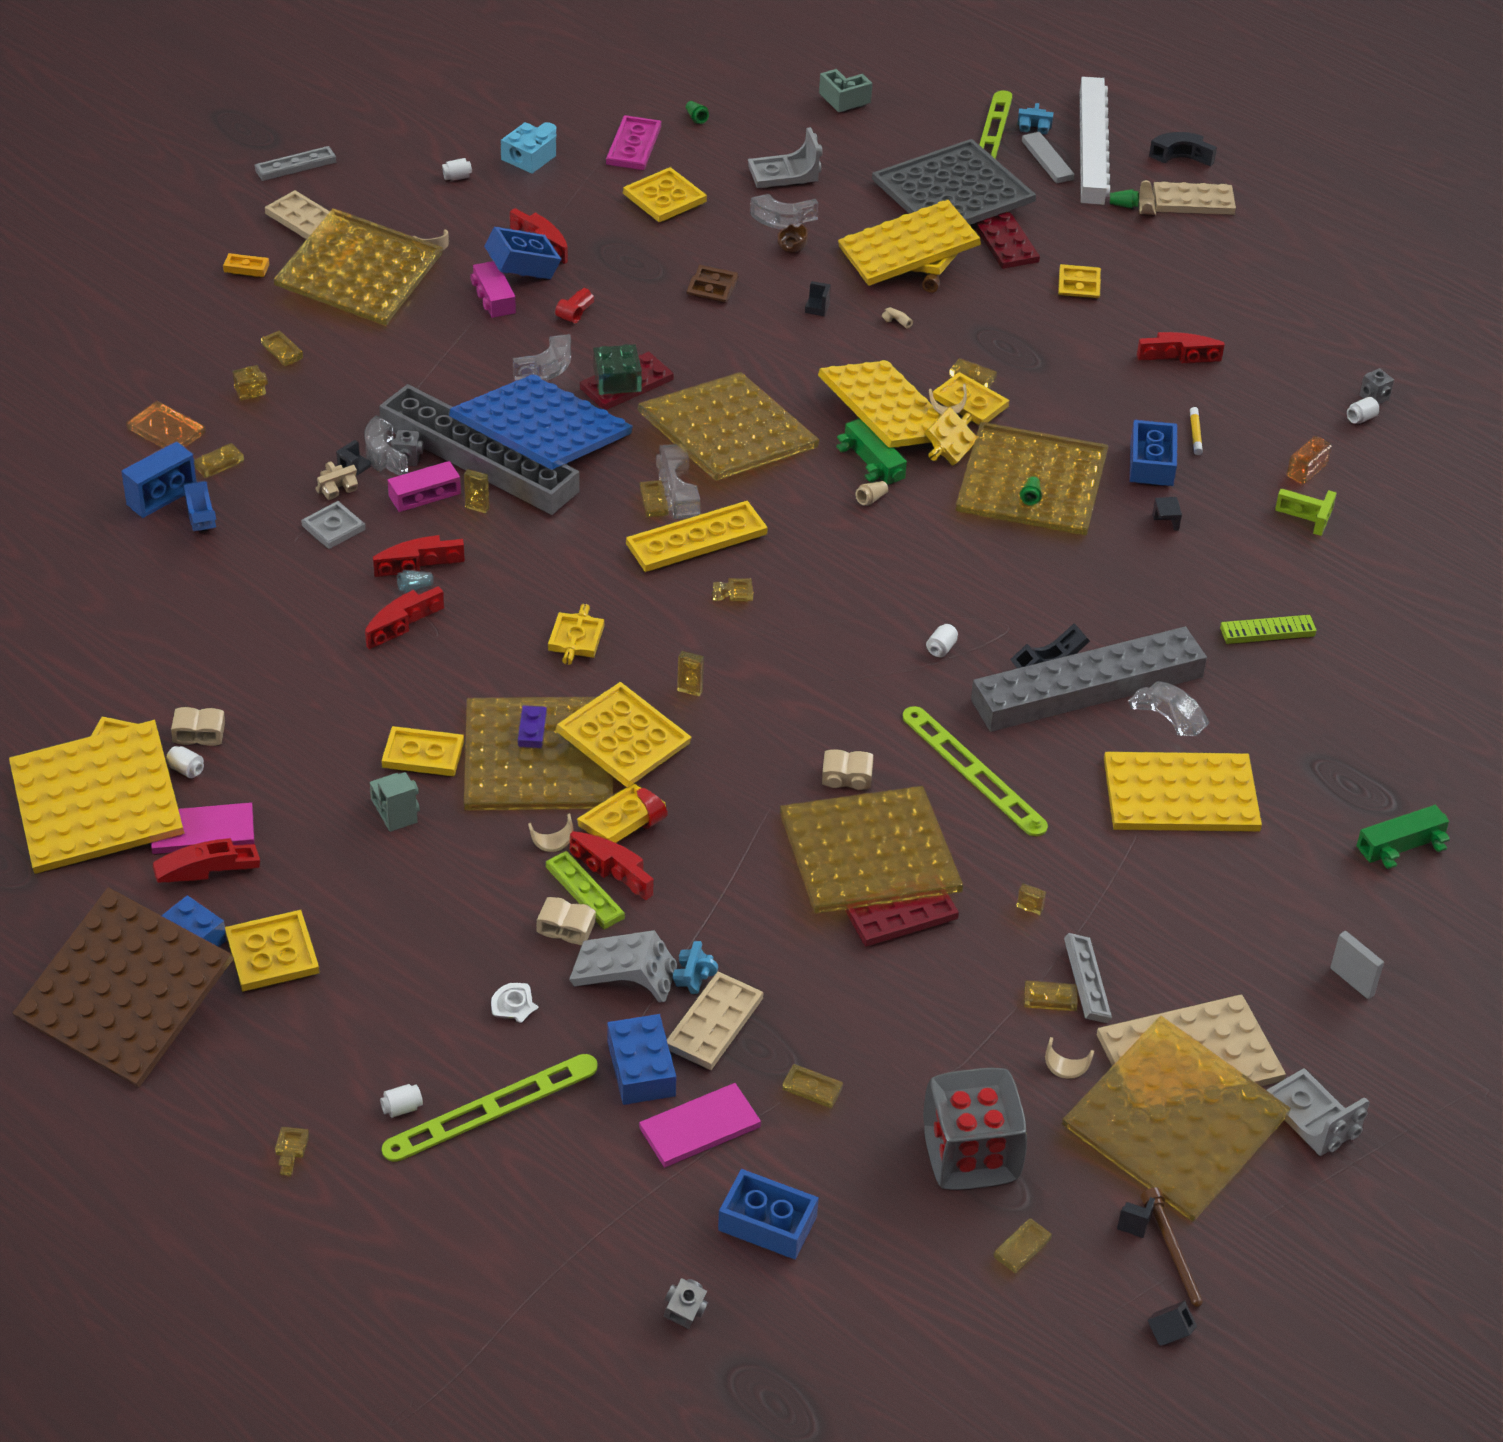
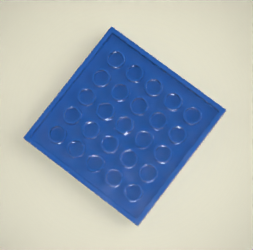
(541, 421)

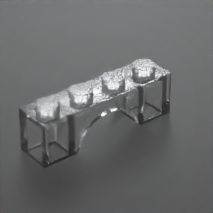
(682, 497)

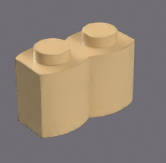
(198, 726)
(847, 769)
(566, 920)

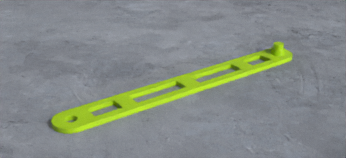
(1001, 98)
(1031, 824)
(579, 1067)

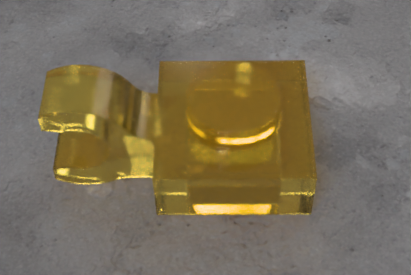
(735, 588)
(291, 1144)

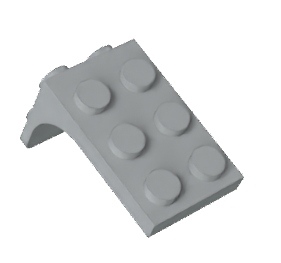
(787, 169)
(626, 957)
(1318, 1114)

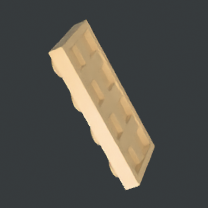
(1194, 198)
(297, 213)
(714, 1020)

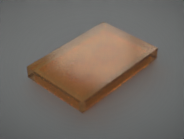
(165, 426)

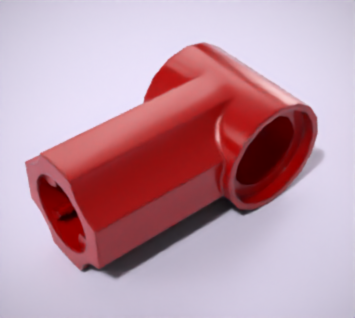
(572, 309)

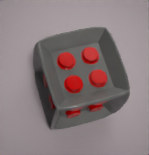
(974, 1128)

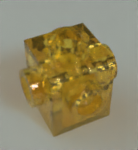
(249, 382)

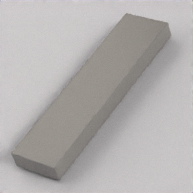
(1048, 157)
(295, 163)
(1087, 978)

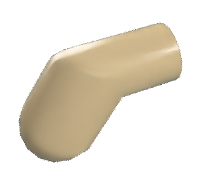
(901, 317)

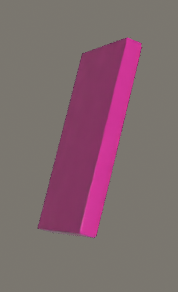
(633, 142)
(209, 824)
(699, 1124)

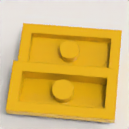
(1079, 281)

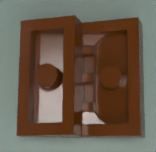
(713, 283)

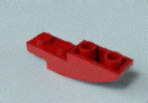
(540, 225)
(1185, 346)
(418, 553)
(397, 615)
(609, 857)
(197, 860)

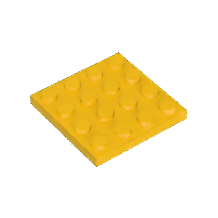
(623, 734)

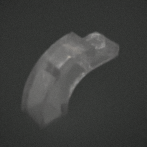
(781, 215)
(547, 364)
(377, 440)
(1174, 704)

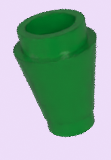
(697, 112)
(1125, 198)
(1031, 491)

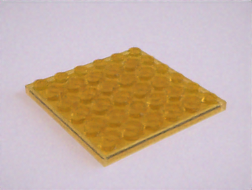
(358, 266)
(728, 425)
(1009, 456)
(517, 777)
(870, 849)
(1176, 1117)

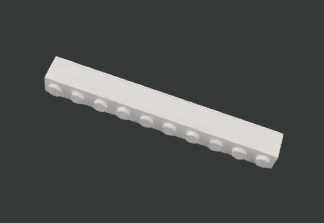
(1094, 141)

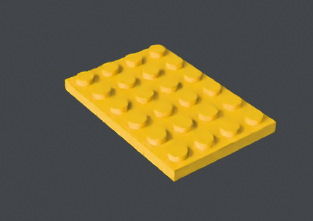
(909, 242)
(883, 401)
(1182, 791)

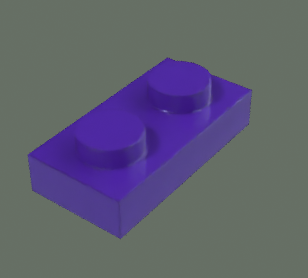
(532, 726)

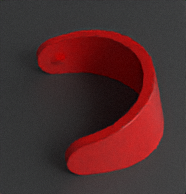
(655, 807)

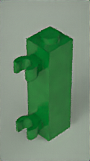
(880, 459)
(1402, 834)

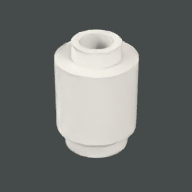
(456, 169)
(1363, 410)
(942, 640)
(185, 761)
(401, 1100)

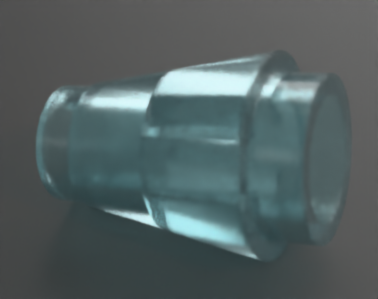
(414, 580)

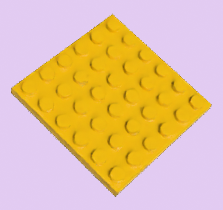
(95, 796)

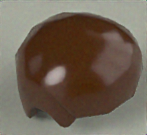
(793, 238)

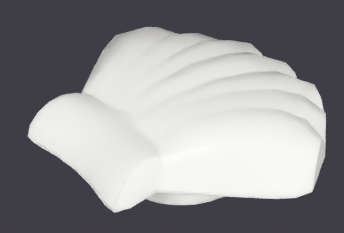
(513, 1002)

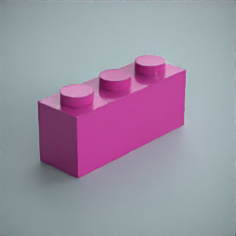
(493, 289)
(424, 486)

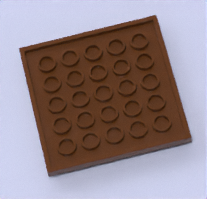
(123, 986)

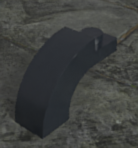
(1184, 145)
(1065, 645)

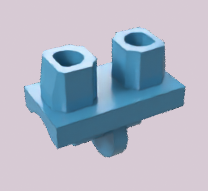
(1036, 118)
(697, 968)

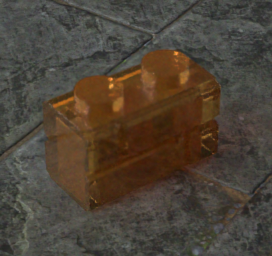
(1309, 459)

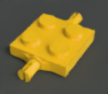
(950, 436)
(576, 634)

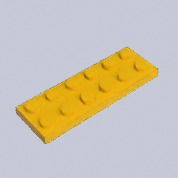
(696, 536)

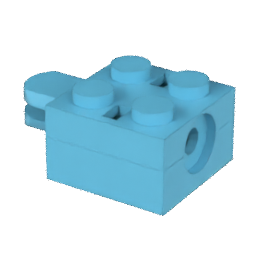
(529, 146)

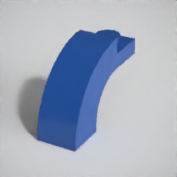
(199, 506)

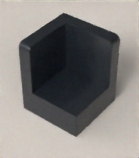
(818, 299)
(350, 455)
(1167, 509)
(1135, 1218)
(1172, 1323)

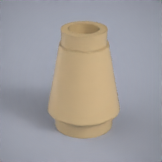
(870, 492)

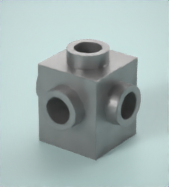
(1377, 385)
(409, 444)
(685, 1302)

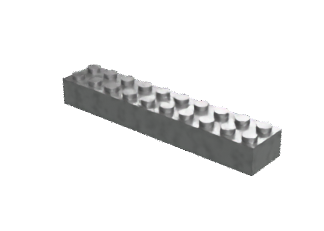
(474, 451)
(1087, 678)

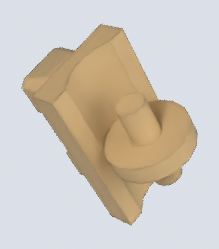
(336, 477)

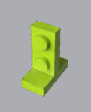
(1307, 507)

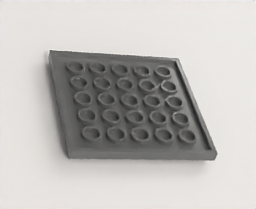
(958, 173)

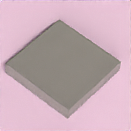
(333, 524)
(1357, 964)

